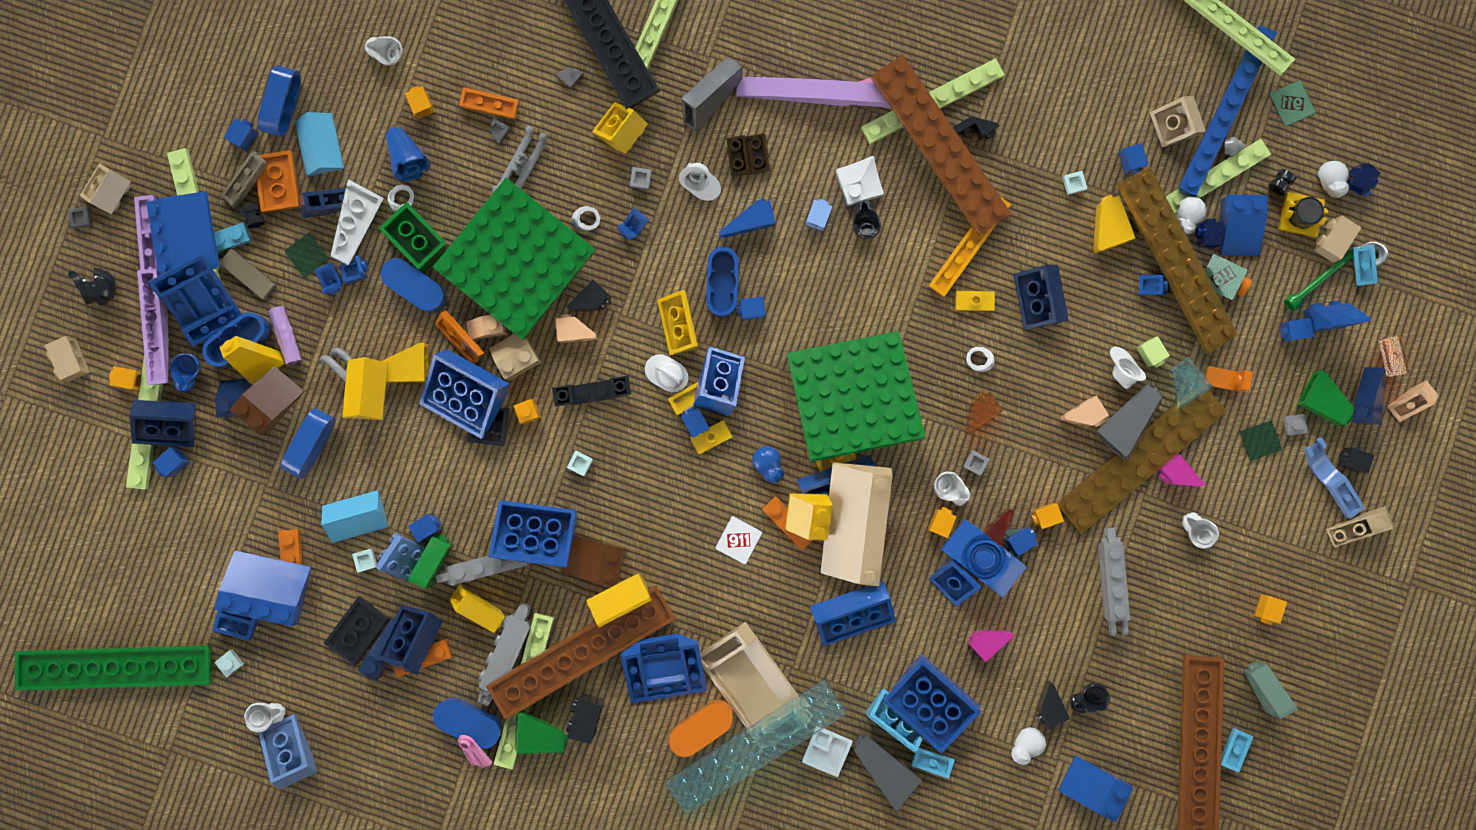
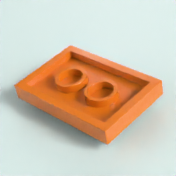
(278, 183)

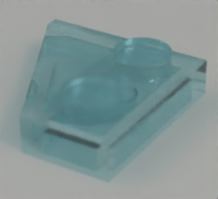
(1189, 382)

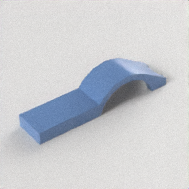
(1334, 481)

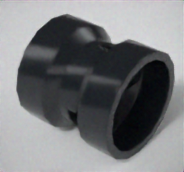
(1282, 181)
(252, 215)

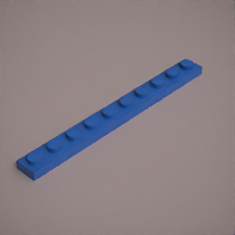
(1222, 120)

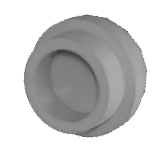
(1233, 146)

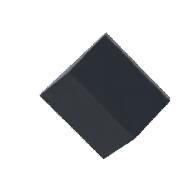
(497, 432)

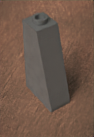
(710, 93)
(1129, 424)
(889, 773)

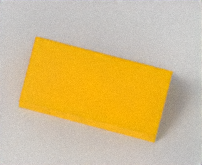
(677, 323)
(365, 389)
(619, 600)

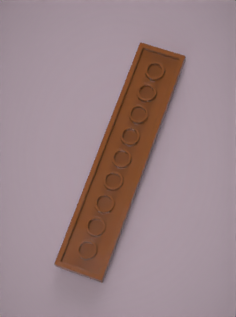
(940, 145)
(576, 655)
(1200, 743)

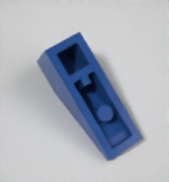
(752, 219)

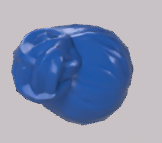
(184, 371)
(768, 463)

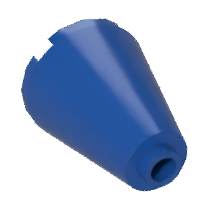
(405, 156)

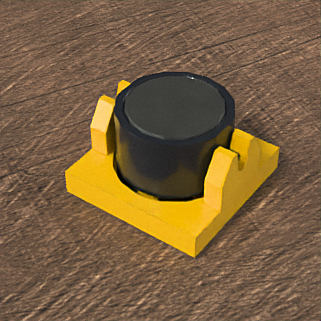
(1303, 213)

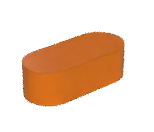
(701, 728)

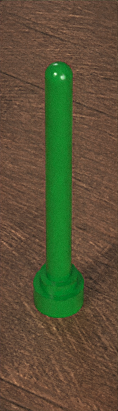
(1294, 301)

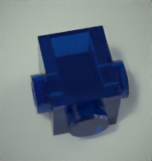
(1363, 178)
(1210, 233)

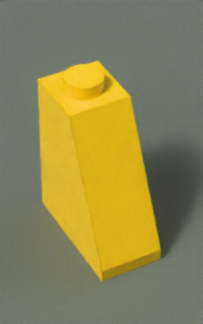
(1111, 225)
(250, 358)
(409, 365)
(476, 608)

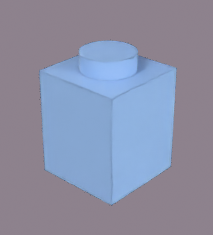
(819, 214)

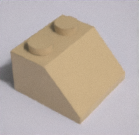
(1177, 121)
(105, 189)
(514, 356)

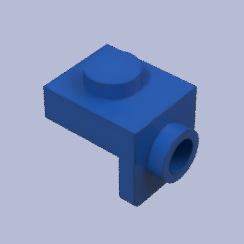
(633, 225)
(354, 271)
(329, 278)

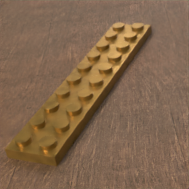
(1177, 260)
(1157, 446)

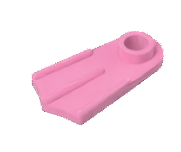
(473, 752)

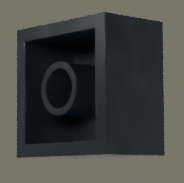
(586, 717)

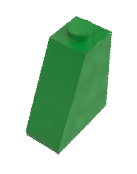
(1326, 400)
(431, 561)
(537, 735)

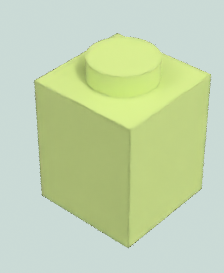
(1153, 352)

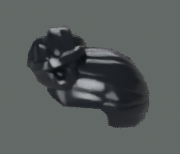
(866, 221)
(1091, 699)

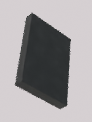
(356, 630)

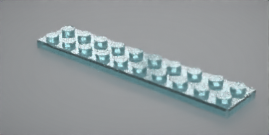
(756, 746)

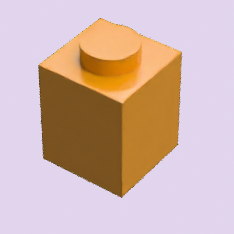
(419, 102)
(125, 378)
(527, 411)
(1046, 516)
(942, 522)
(1270, 609)

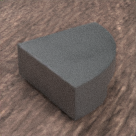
(570, 76)
(499, 130)

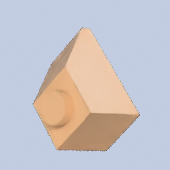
(485, 327)
(572, 330)
(1413, 401)
(1087, 413)

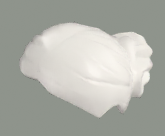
(384, 49)
(1333, 178)
(1190, 213)
(951, 488)
(1200, 531)
(262, 716)
(1028, 745)

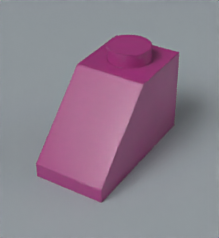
(1179, 472)
(988, 642)

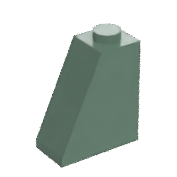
(1269, 690)

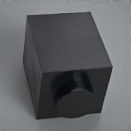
(1355, 460)

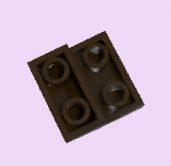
(748, 154)

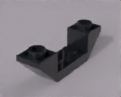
(982, 127)
(591, 392)

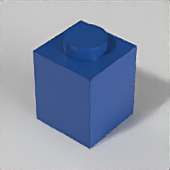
(241, 134)
(1133, 159)
(751, 308)
(1297, 330)
(694, 421)
(171, 462)
(425, 527)
(1021, 541)

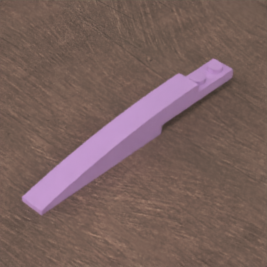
(812, 91)
(153, 310)

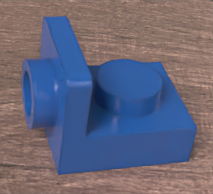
(1153, 285)

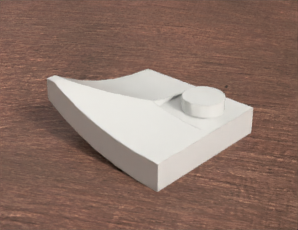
(860, 181)
(827, 751)

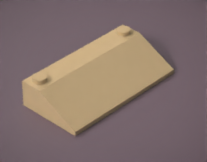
(857, 523)
(746, 675)

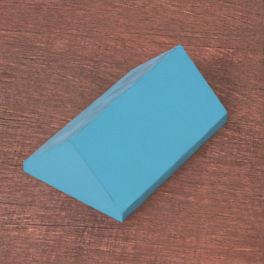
(318, 143)
(354, 516)
(893, 723)

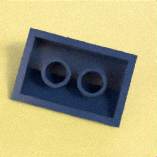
(1041, 297)
(227, 394)
(163, 423)
(409, 639)

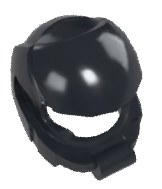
(99, 290)

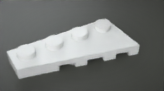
(355, 217)

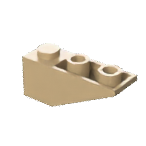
(1360, 527)

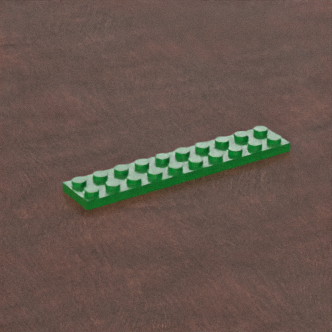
(113, 667)

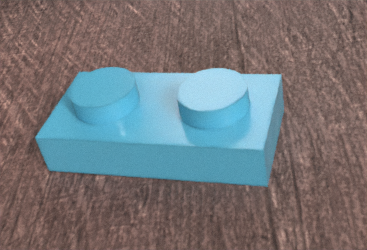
(232, 237)
(1365, 265)
(1236, 750)
(933, 762)

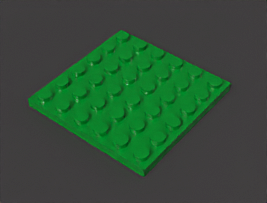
(514, 258)
(855, 396)

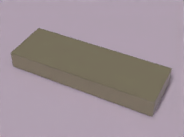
(244, 179)
(247, 274)

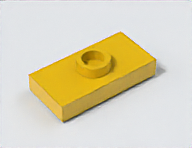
(975, 301)
(712, 437)

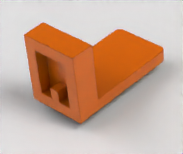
(1229, 379)

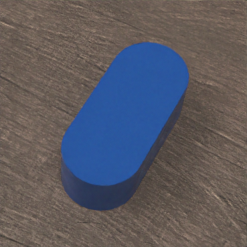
(279, 101)
(722, 282)
(414, 285)
(247, 326)
(308, 443)
(463, 718)

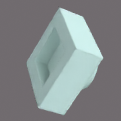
(1074, 183)
(580, 463)
(364, 560)
(229, 663)

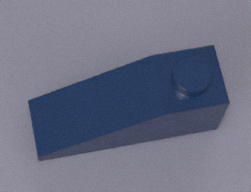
(321, 202)
(1370, 397)
(371, 666)

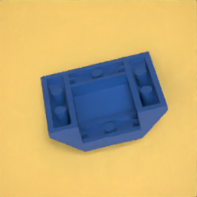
(196, 299)
(663, 668)

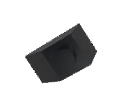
(591, 298)
(1050, 707)

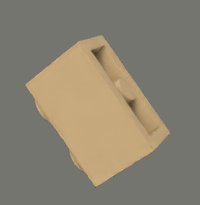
(1337, 238)
(66, 359)

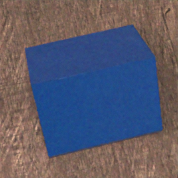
(954, 581)

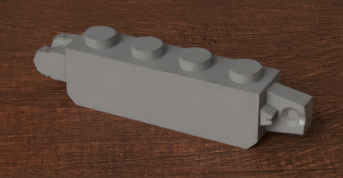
(477, 569)
(1113, 581)
(507, 650)

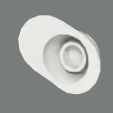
(700, 182)
(1125, 369)
(666, 373)

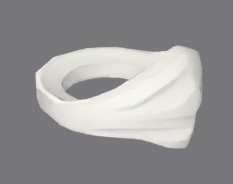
(391, 196)
(581, 226)
(1382, 250)
(982, 368)

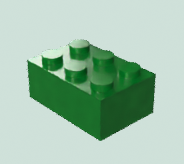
(414, 237)

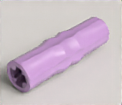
(285, 335)

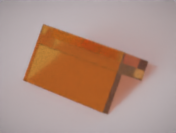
(1393, 356)

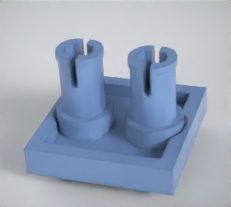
(400, 557)

